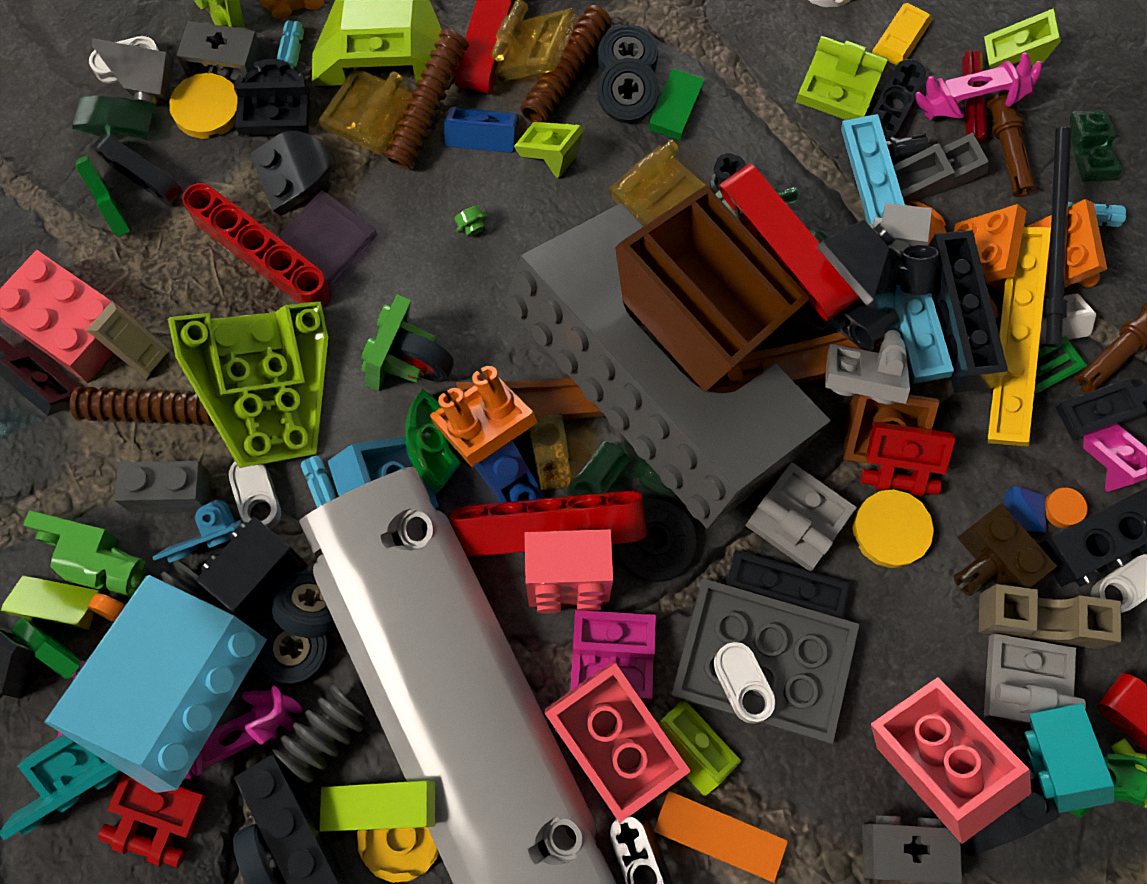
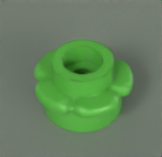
(471, 221)

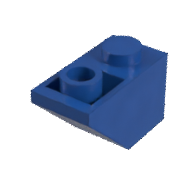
(508, 475)

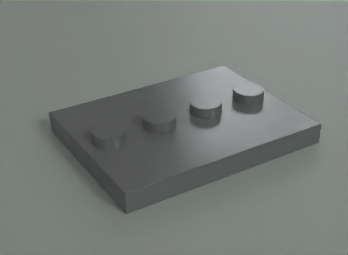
(797, 648)

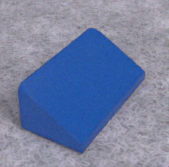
(480, 129)

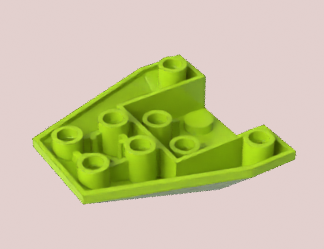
(373, 36)
(258, 378)

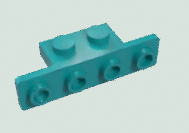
(59, 776)

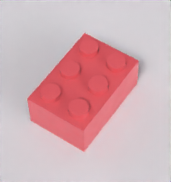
(53, 313)
(568, 569)
(616, 741)
(951, 759)

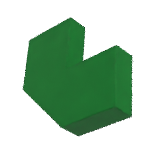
(104, 198)

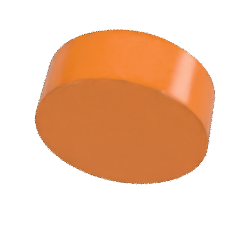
(1065, 507)
(106, 606)

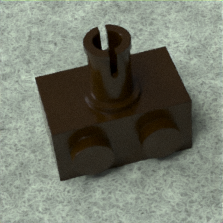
(1001, 553)

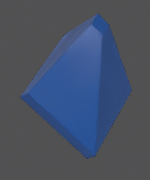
(1027, 508)

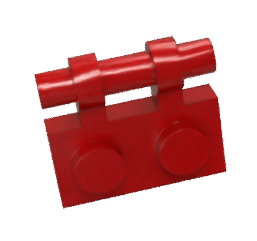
(908, 449)
(168, 811)

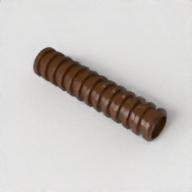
(553, 85)
(427, 99)
(137, 406)

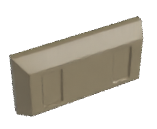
(128, 340)

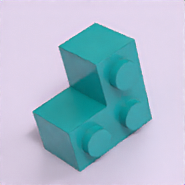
(1068, 759)

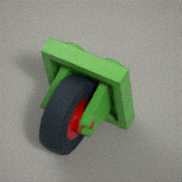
(403, 349)

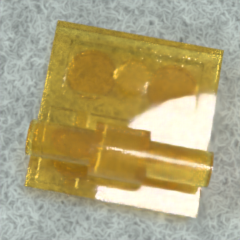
(532, 43)
(367, 110)
(655, 184)

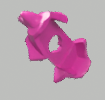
(944, 96)
(259, 724)

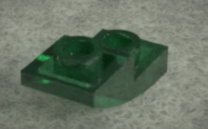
(116, 114)
(1092, 145)

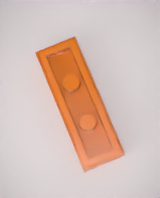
(720, 836)

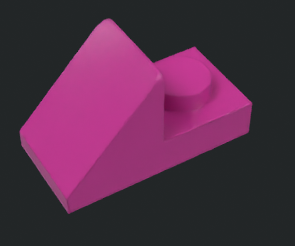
(1120, 454)

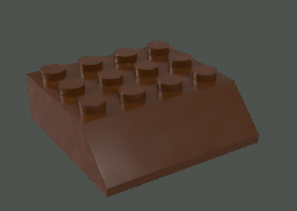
(705, 286)

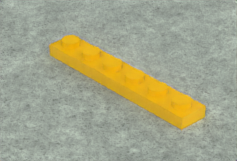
(1020, 341)

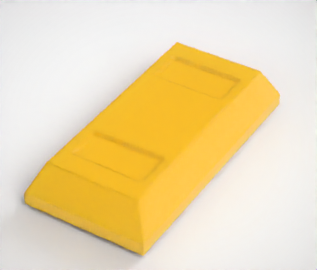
(903, 34)

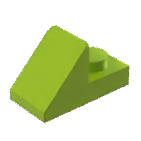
(1035, 36)
(552, 142)

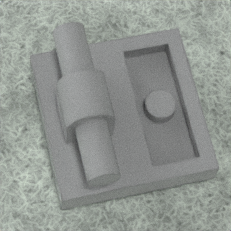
(869, 373)
(801, 516)
(1027, 678)

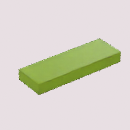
(378, 806)

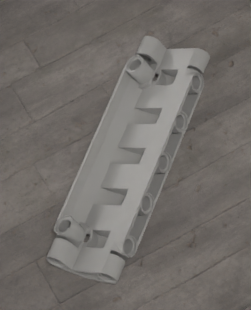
(450, 688)

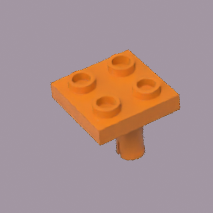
(998, 242)
(1083, 246)
(482, 416)

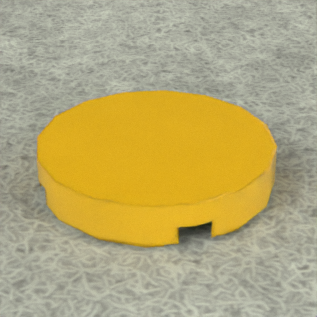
(204, 105)
(893, 528)
(397, 853)

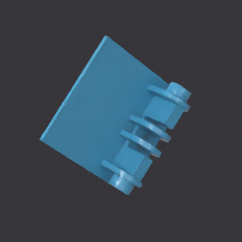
(215, 526)

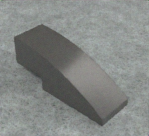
(941, 168)

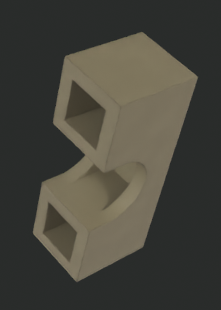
(1072, 622)

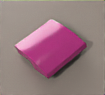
(618, 638)

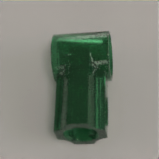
(601, 470)

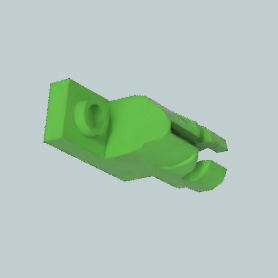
(87, 554)

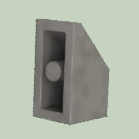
(139, 70)

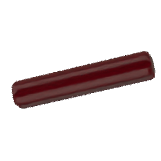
(976, 106)

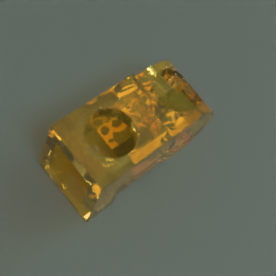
(550, 451)

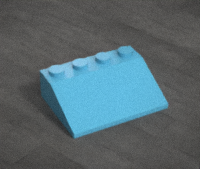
(157, 684)

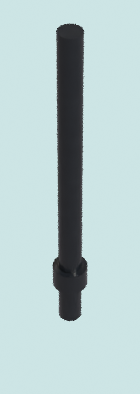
(1056, 307)

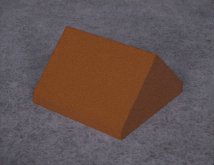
(863, 411)

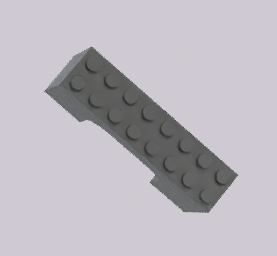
(700, 443)

